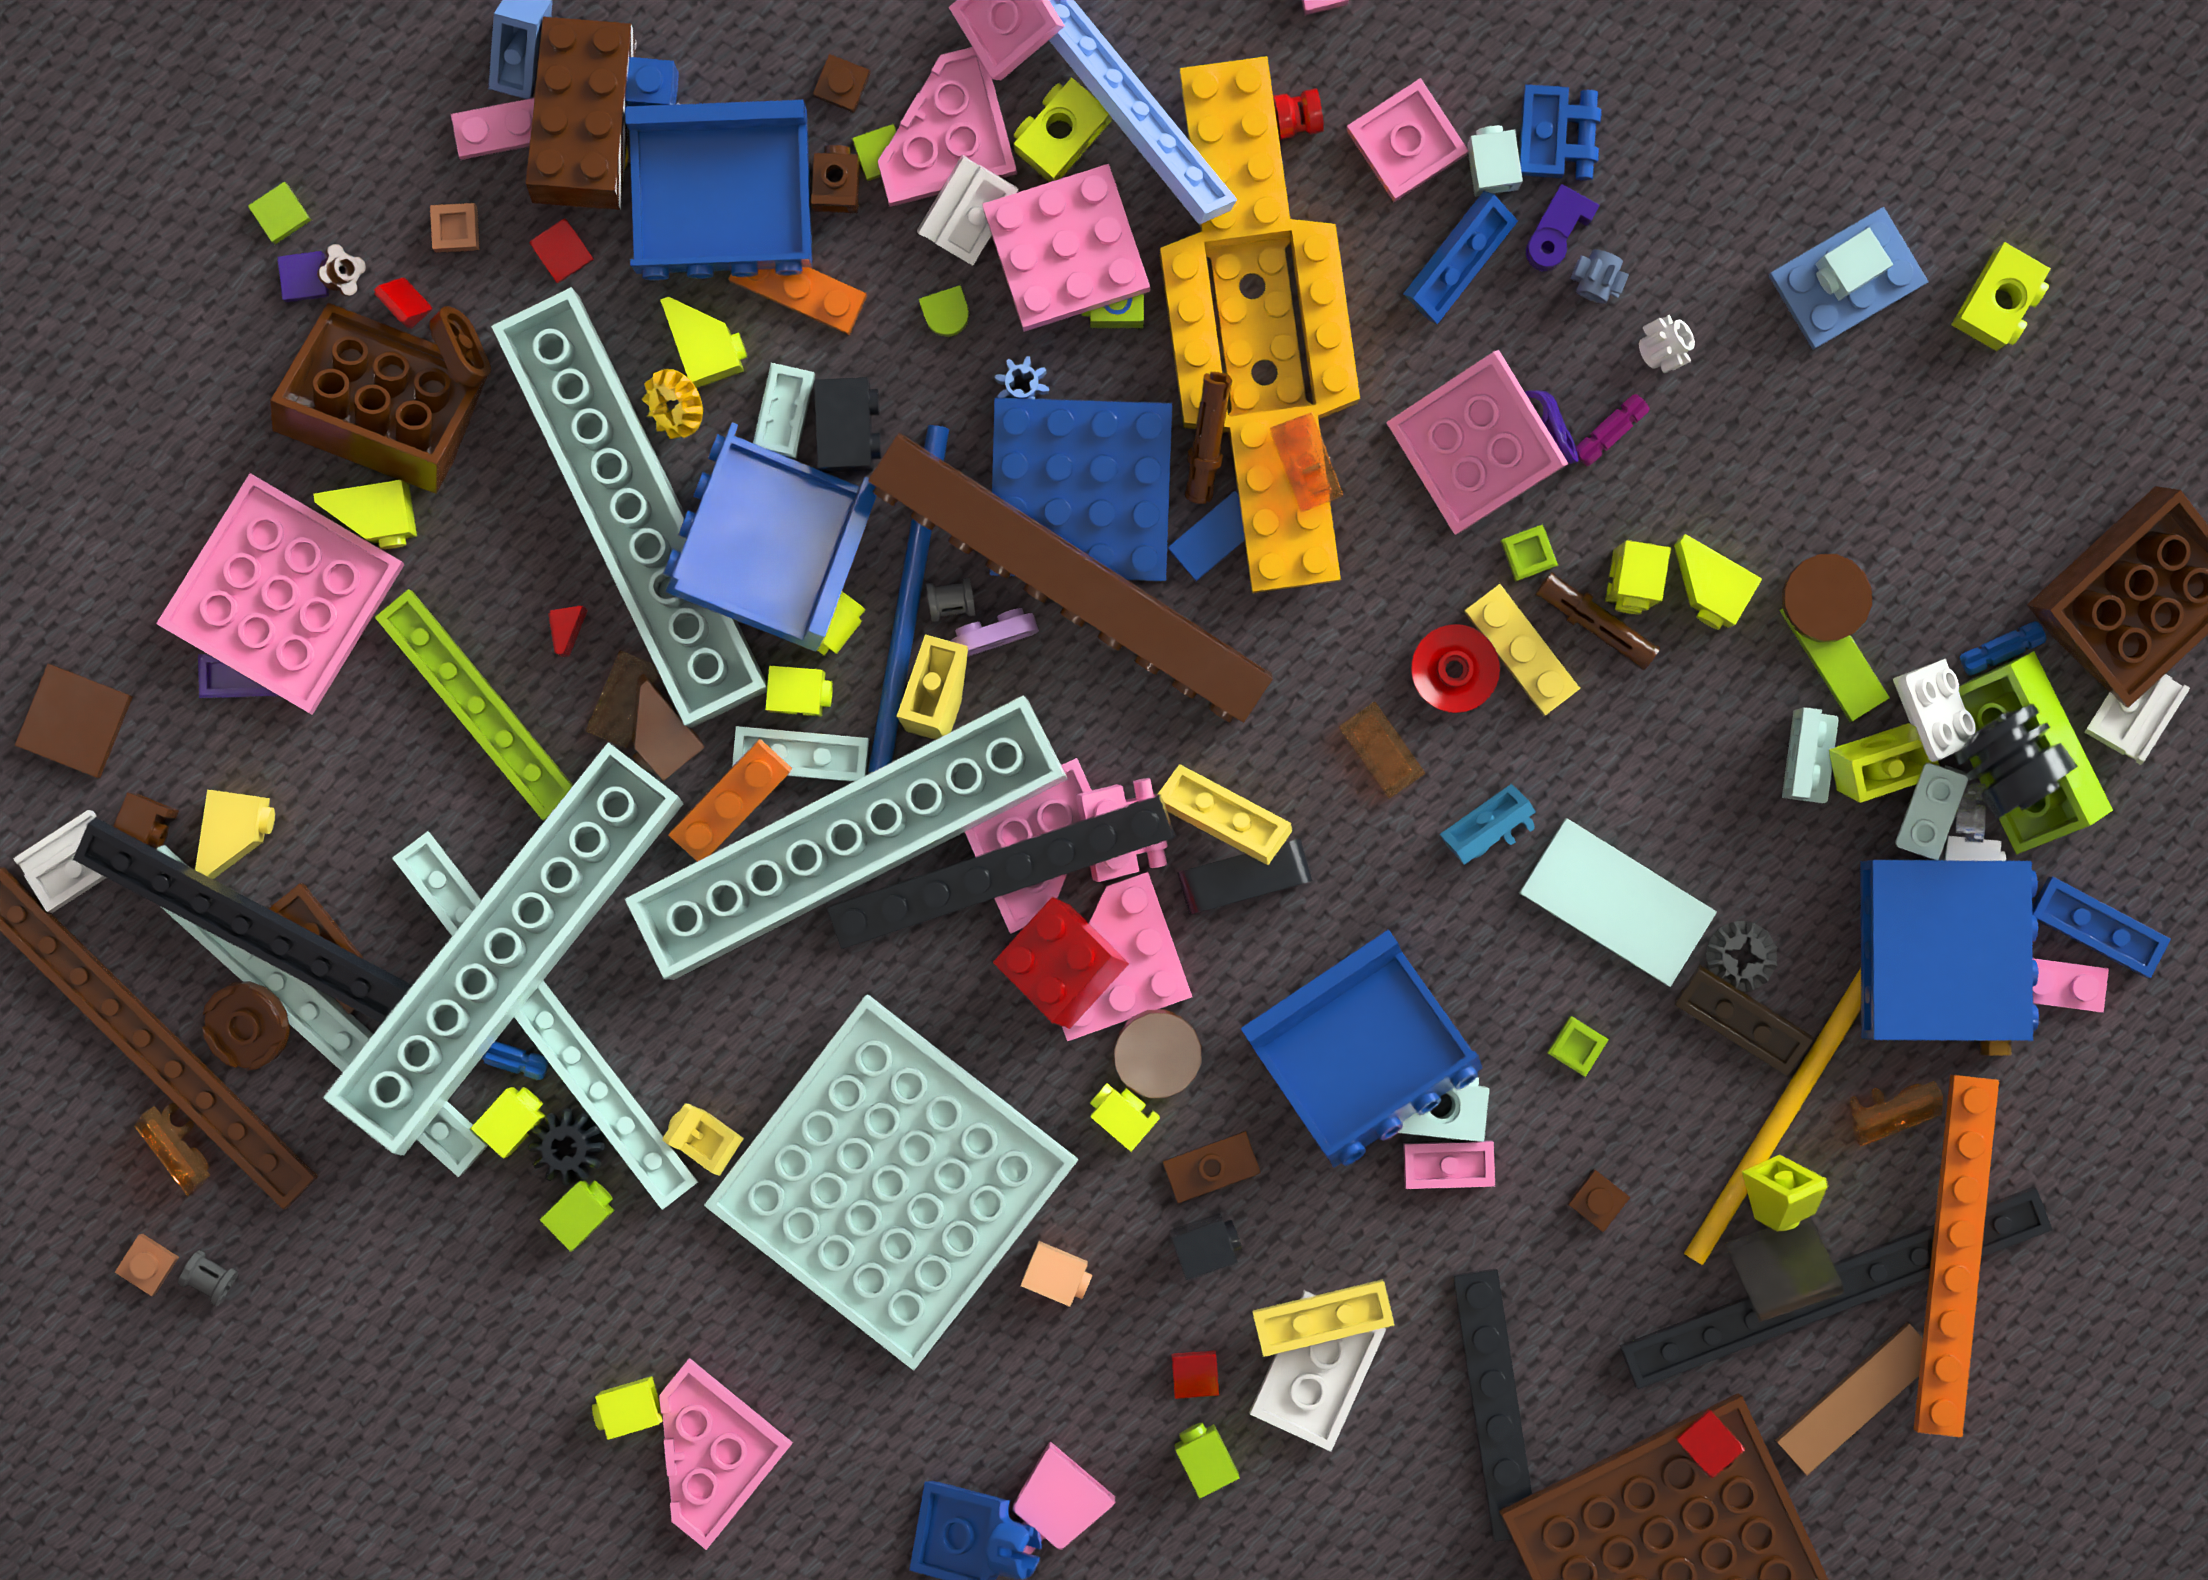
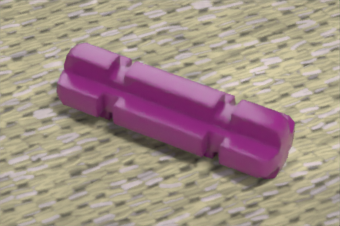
(1612, 429)

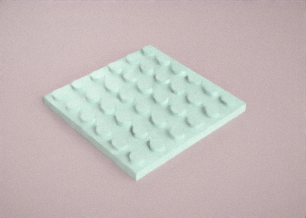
(890, 1182)

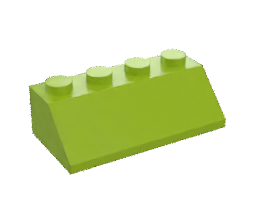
(2080, 796)

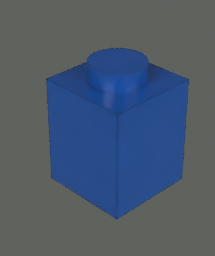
(651, 82)

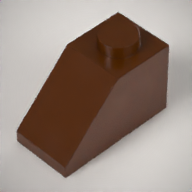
(659, 732)

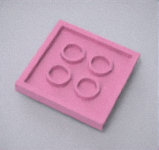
(1066, 247)
(1477, 442)

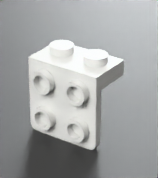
(1936, 709)

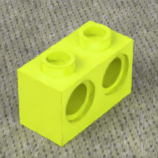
(1637, 576)

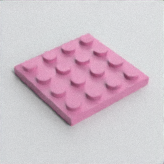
(280, 593)

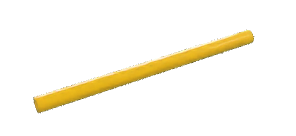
(1778, 1121)

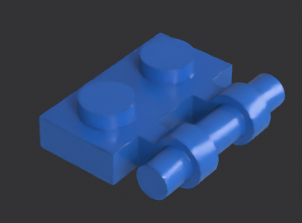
(1545, 128)

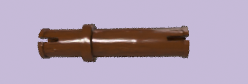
(1205, 453)
(1598, 621)

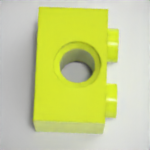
(1056, 156)
(2007, 271)
(1879, 763)

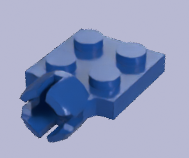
(970, 1537)

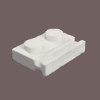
(957, 214)
(2137, 728)
(51, 865)

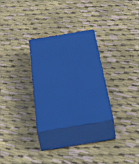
(1210, 538)

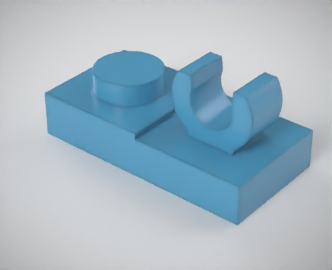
(1487, 823)

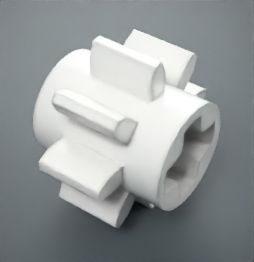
(1666, 344)

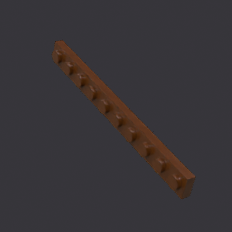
(151, 1045)

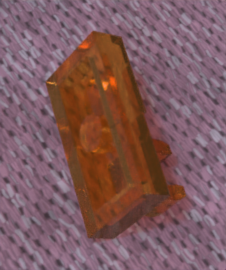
(1306, 462)
(1907, 1109)
(184, 1164)

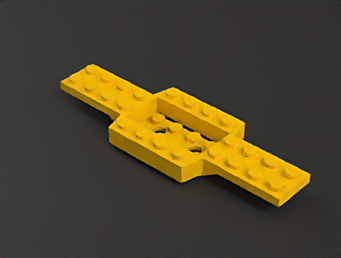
(1237, 134)

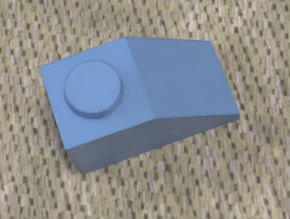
(517, 45)

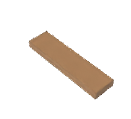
(1854, 1400)

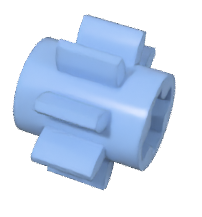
(1026, 372)

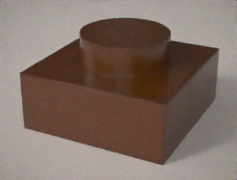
(841, 83)
(1598, 1200)

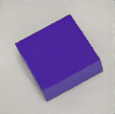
(300, 276)

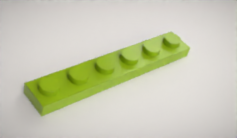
(475, 703)

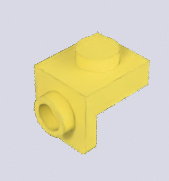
(702, 1138)

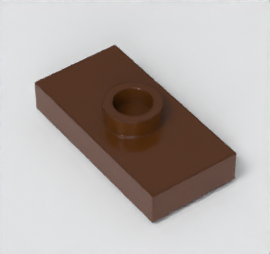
(1211, 1167)

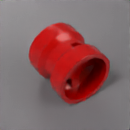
(1289, 116)

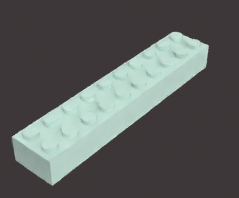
(625, 502)
(846, 838)
(503, 950)

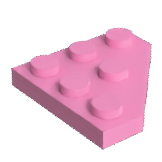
(947, 119)
(1028, 819)
(1136, 928)
(712, 1452)

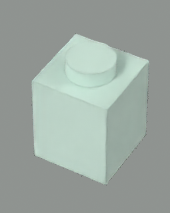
(1494, 160)
(1852, 265)

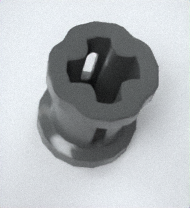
(950, 599)
(207, 1277)

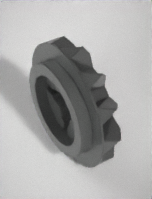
(1732, 937)

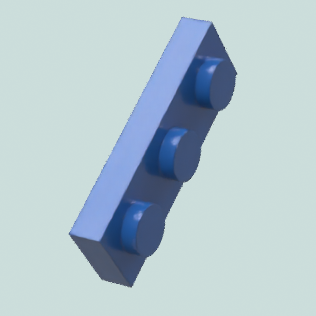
(1460, 257)
(2099, 927)

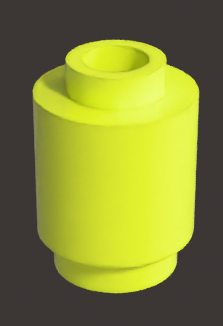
(843, 624)

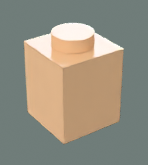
(1056, 1274)

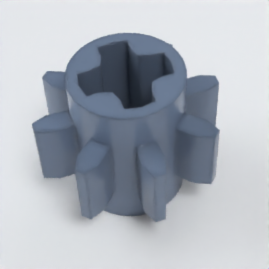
(1599, 276)

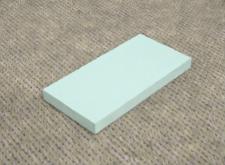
(1617, 902)

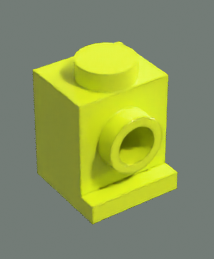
(1122, 1115)

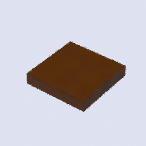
(73, 720)

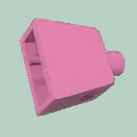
(1060, 1499)

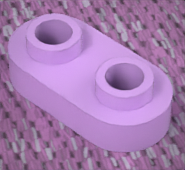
(1011, 627)

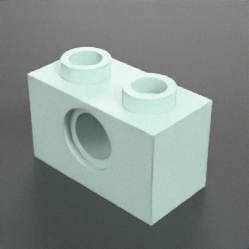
(1463, 1121)

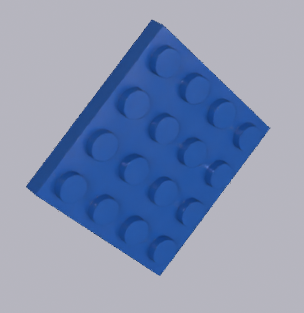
(1090, 475)

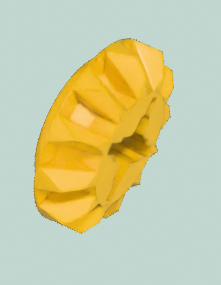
(673, 385)

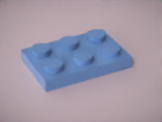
(1821, 314)

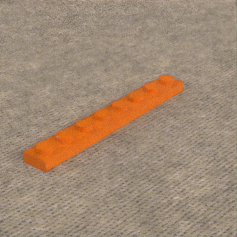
(1956, 1255)

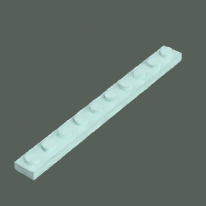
(336, 1036)
(559, 1038)

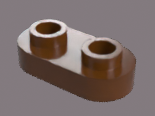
(459, 347)

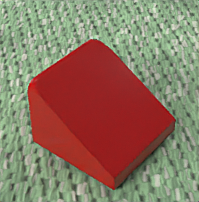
(561, 250)
(403, 301)
(565, 627)
(1195, 1374)
(1710, 1444)

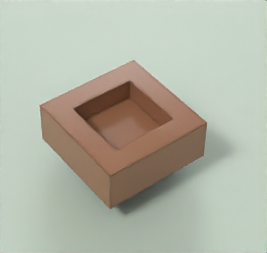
(454, 227)
(146, 1264)

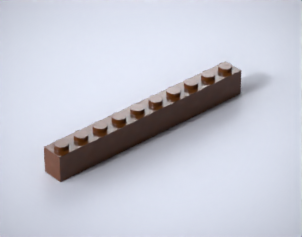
(1070, 578)

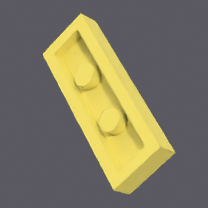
(1522, 650)
(1224, 814)
(1323, 1318)

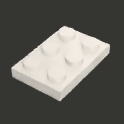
(1315, 1386)

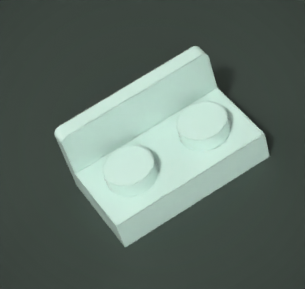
(1808, 756)
(1932, 810)

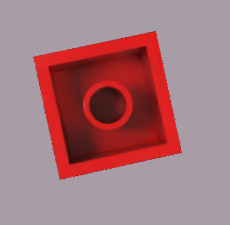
(1060, 963)

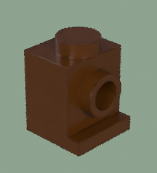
(840, 195)
(144, 819)

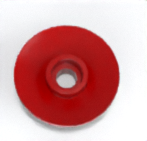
(1472, 652)

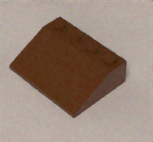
(374, 399)
(2134, 595)

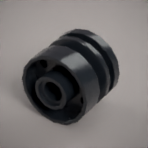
(2015, 761)

